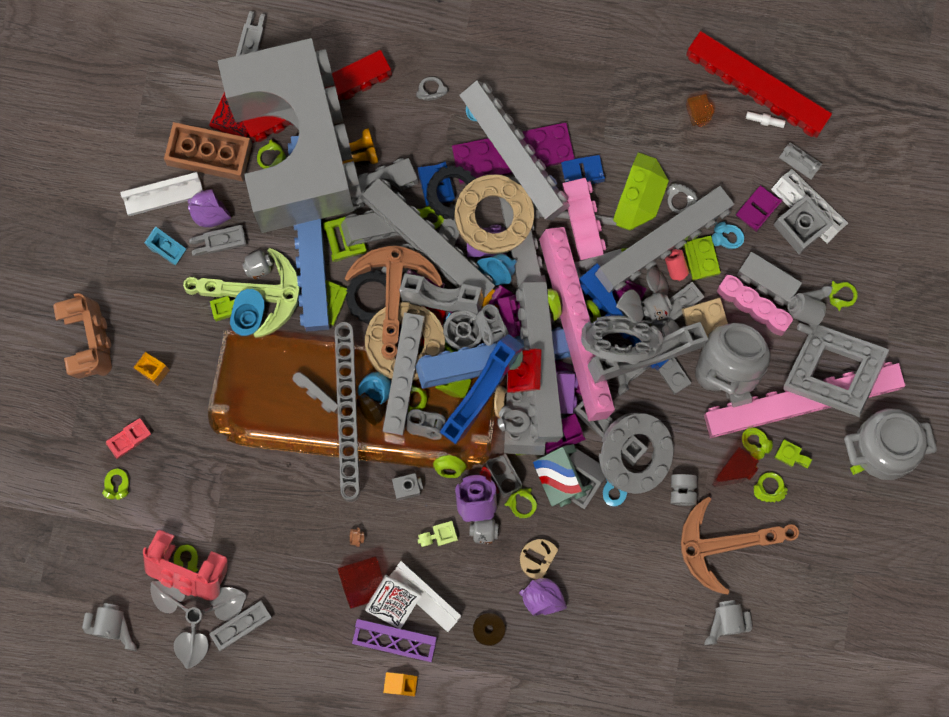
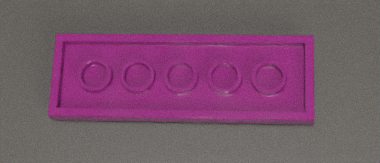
(482, 158)

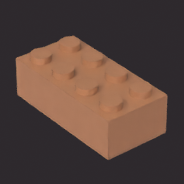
(208, 151)

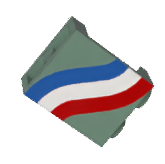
(560, 477)

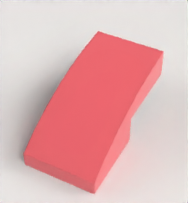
(128, 439)

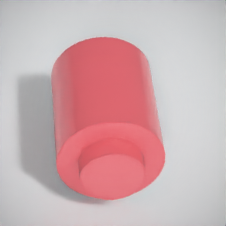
(677, 265)

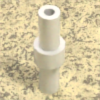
(765, 119)

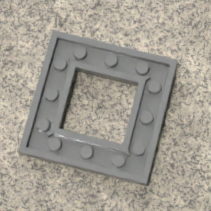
(849, 401)

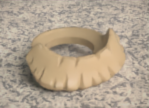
(499, 399)

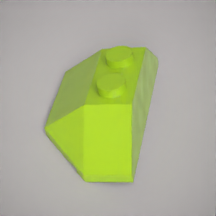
(641, 193)

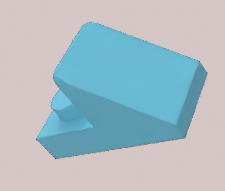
(164, 246)

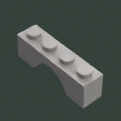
(399, 175)
(420, 292)
(632, 448)

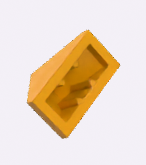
(151, 368)

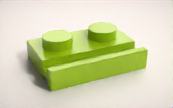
(701, 258)
(335, 297)

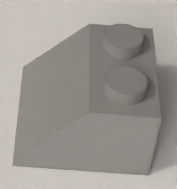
(802, 224)
(589, 473)

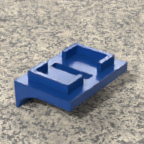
(592, 169)
(444, 192)

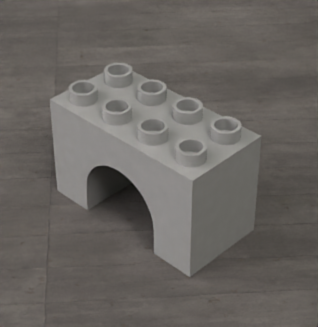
(290, 85)

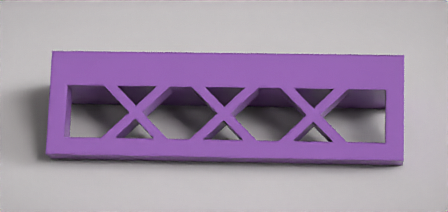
(394, 632)

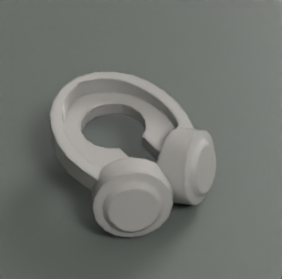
(506, 413)

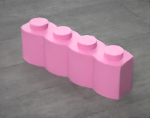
(583, 220)
(750, 302)

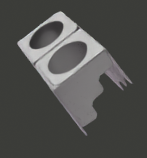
(507, 474)

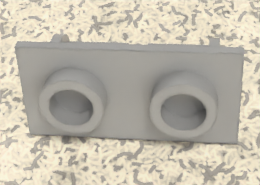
(800, 160)

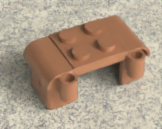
(97, 358)

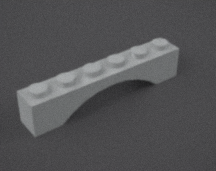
(675, 344)
(403, 373)

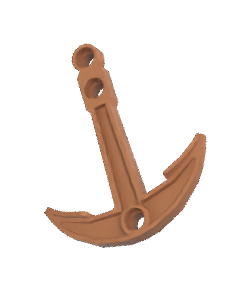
(394, 266)
(706, 547)

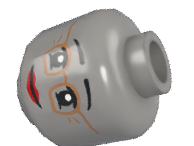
(657, 307)

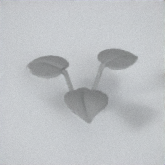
(632, 306)
(192, 647)

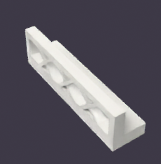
(793, 192)
(161, 194)
(429, 600)

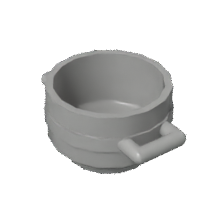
(734, 358)
(890, 444)

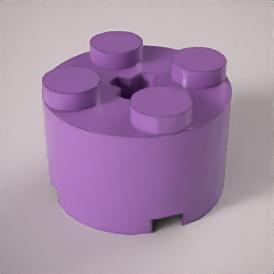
(476, 498)

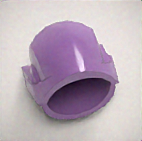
(207, 209)
(543, 597)

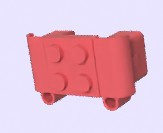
(201, 584)

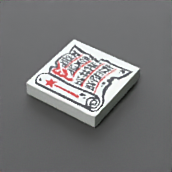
(393, 602)

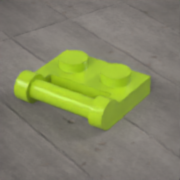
(350, 250)

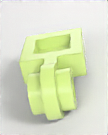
(443, 534)

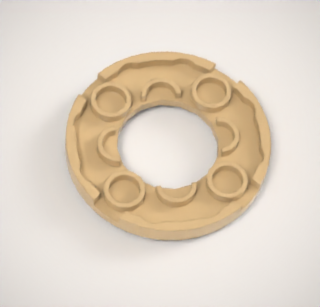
(494, 186)
(432, 335)

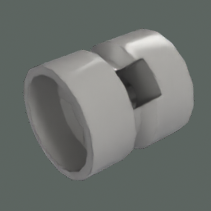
(684, 482)

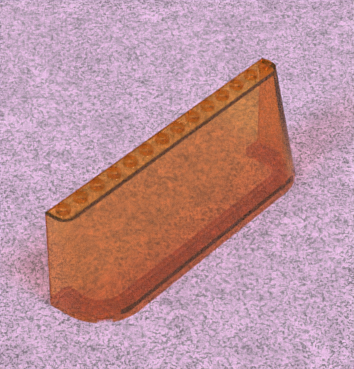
(264, 408)

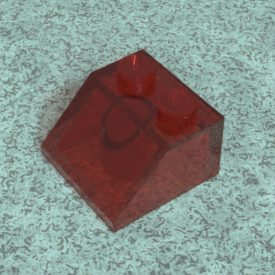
(738, 469)
(360, 581)

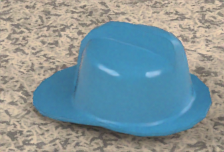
(498, 267)
(247, 312)

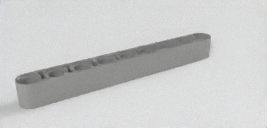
(343, 402)

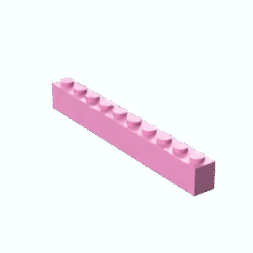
(573, 318)
(788, 405)

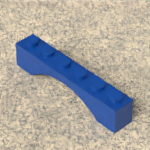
(604, 300)
(474, 402)

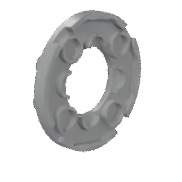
(650, 339)
(612, 445)

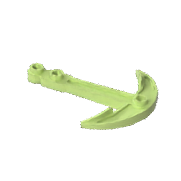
(270, 293)

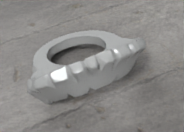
(422, 94)
(675, 189)

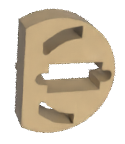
(536, 546)

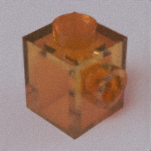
(699, 110)

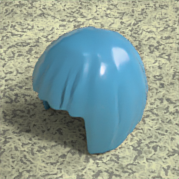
(375, 386)

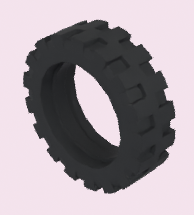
(443, 173)
(355, 284)

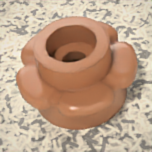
(356, 537)

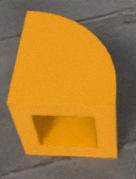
(400, 684)

